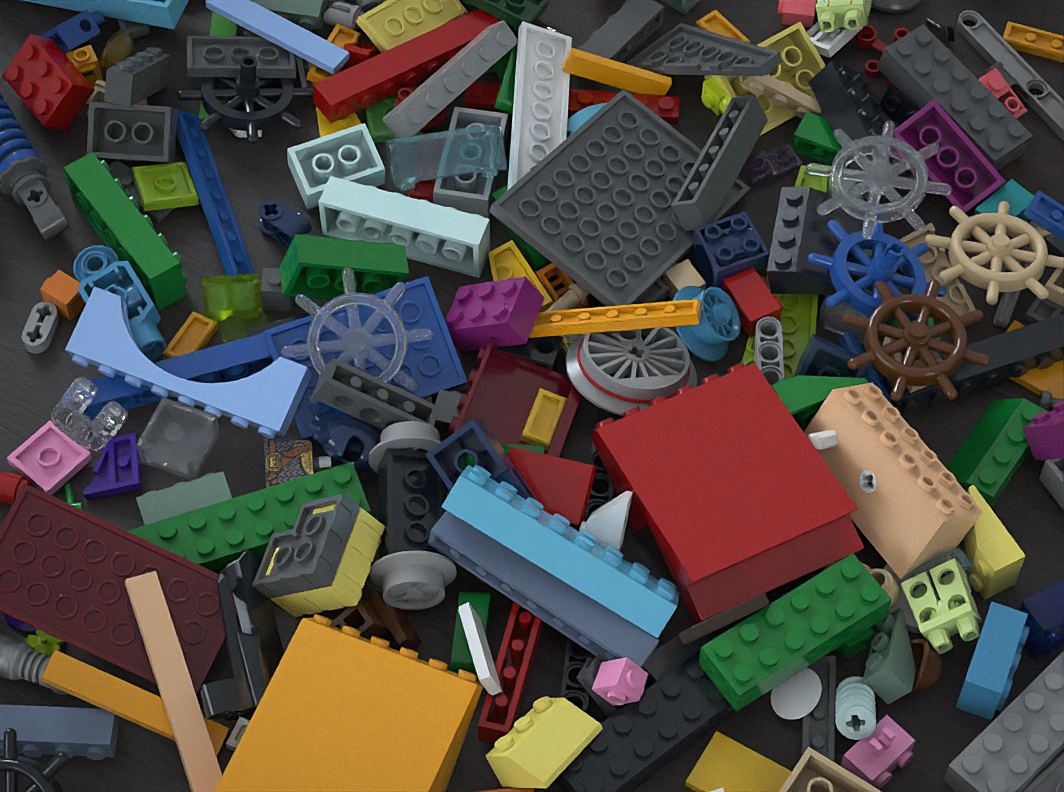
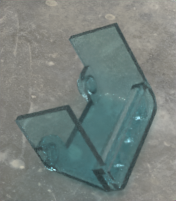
(446, 154)

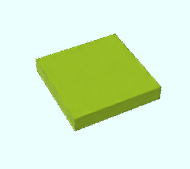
(165, 186)

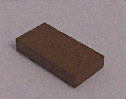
(395, 621)

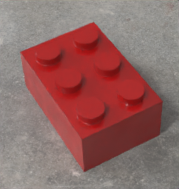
(48, 82)

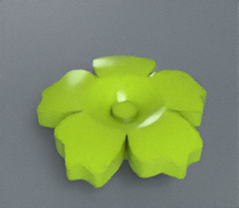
(44, 643)

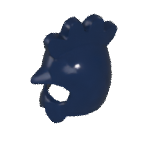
(345, 438)

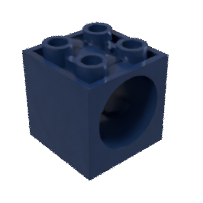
(728, 249)

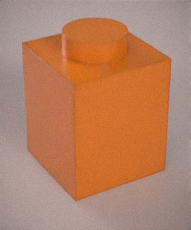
(63, 293)

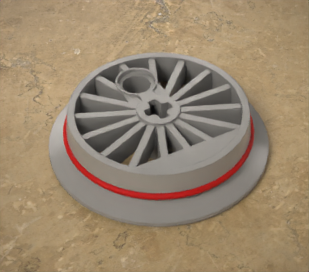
(642, 367)

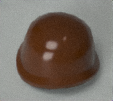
(927, 664)

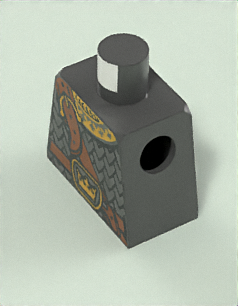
(291, 460)

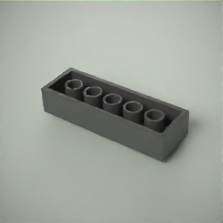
(929, 71)

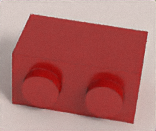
(752, 298)

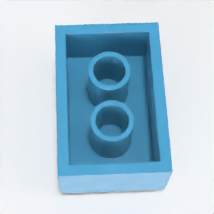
(994, 661)

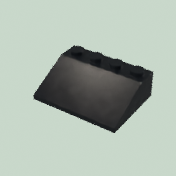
(801, 232)

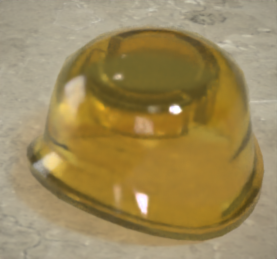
(117, 49)

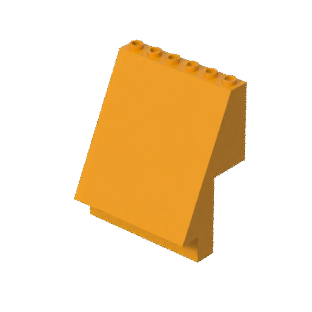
(353, 718)

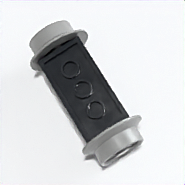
(409, 507)

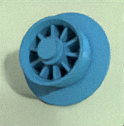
(717, 323)

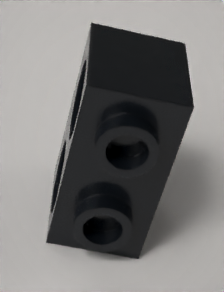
(532, 351)

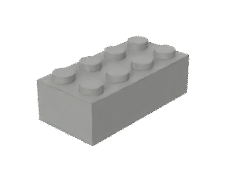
(470, 191)

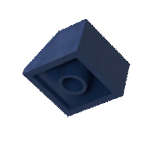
(826, 359)

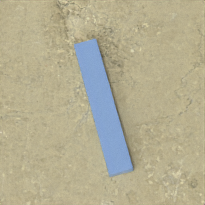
(282, 33)

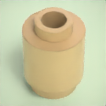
(888, 583)

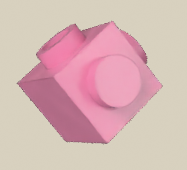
(620, 681)

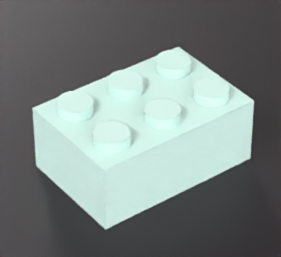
(341, 155)

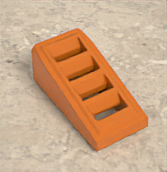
(548, 272)

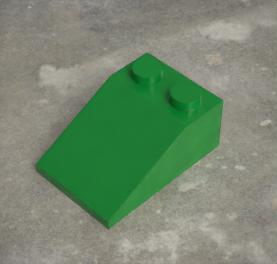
(806, 394)

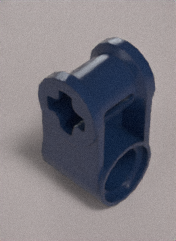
(281, 222)

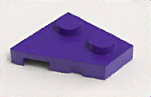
(116, 469)

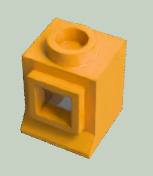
(86, 63)

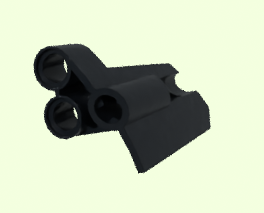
(253, 652)

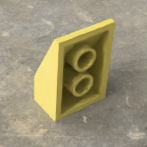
(992, 552)

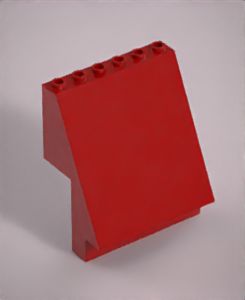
(728, 490)

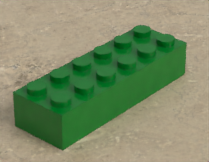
(125, 229)
(794, 631)

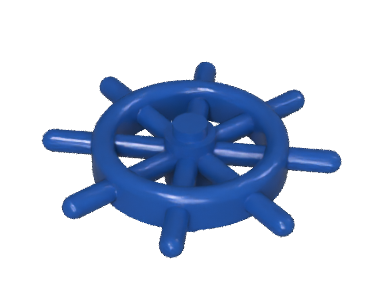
(887, 257)

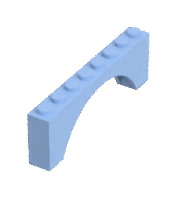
(261, 400)

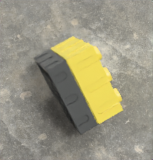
(320, 559)

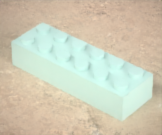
(427, 230)

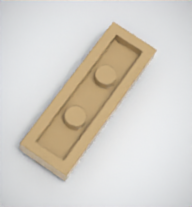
(782, 94)

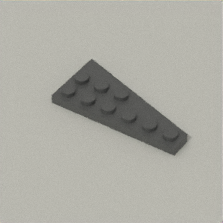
(702, 52)

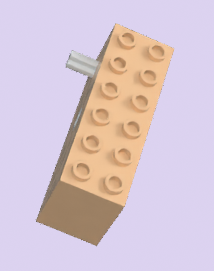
(901, 489)

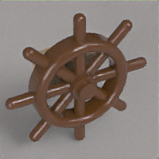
(910, 351)

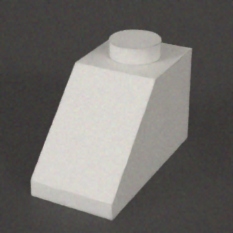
(610, 521)

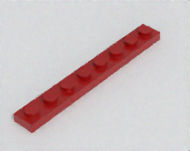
(483, 97)

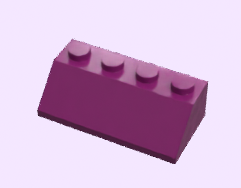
(957, 160)

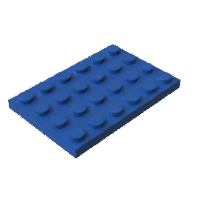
(428, 362)

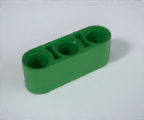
(461, 654)

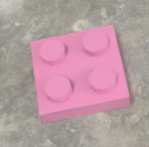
(49, 458)

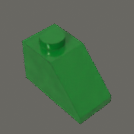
(815, 139)

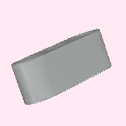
(769, 348)

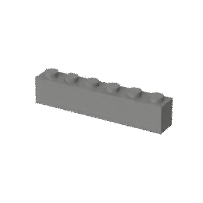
(450, 80)

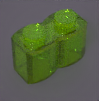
(232, 296)

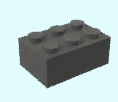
(132, 132)

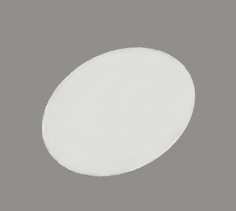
(797, 695)

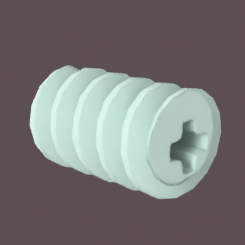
(855, 708)

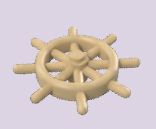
(996, 252)

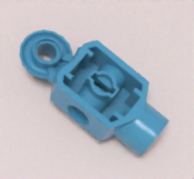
(121, 280)

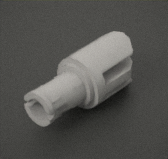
(343, 14)

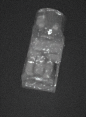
(74, 403)

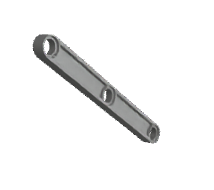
(996, 49)

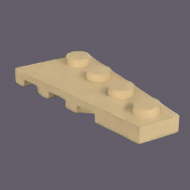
(934, 263)

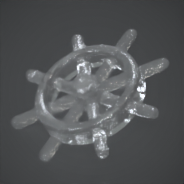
(878, 179)
(358, 341)

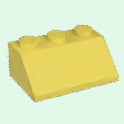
(542, 744)

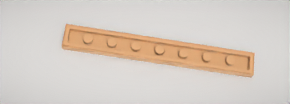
(174, 682)

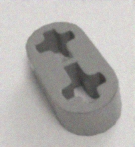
(34, 326)

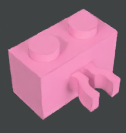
(880, 753)

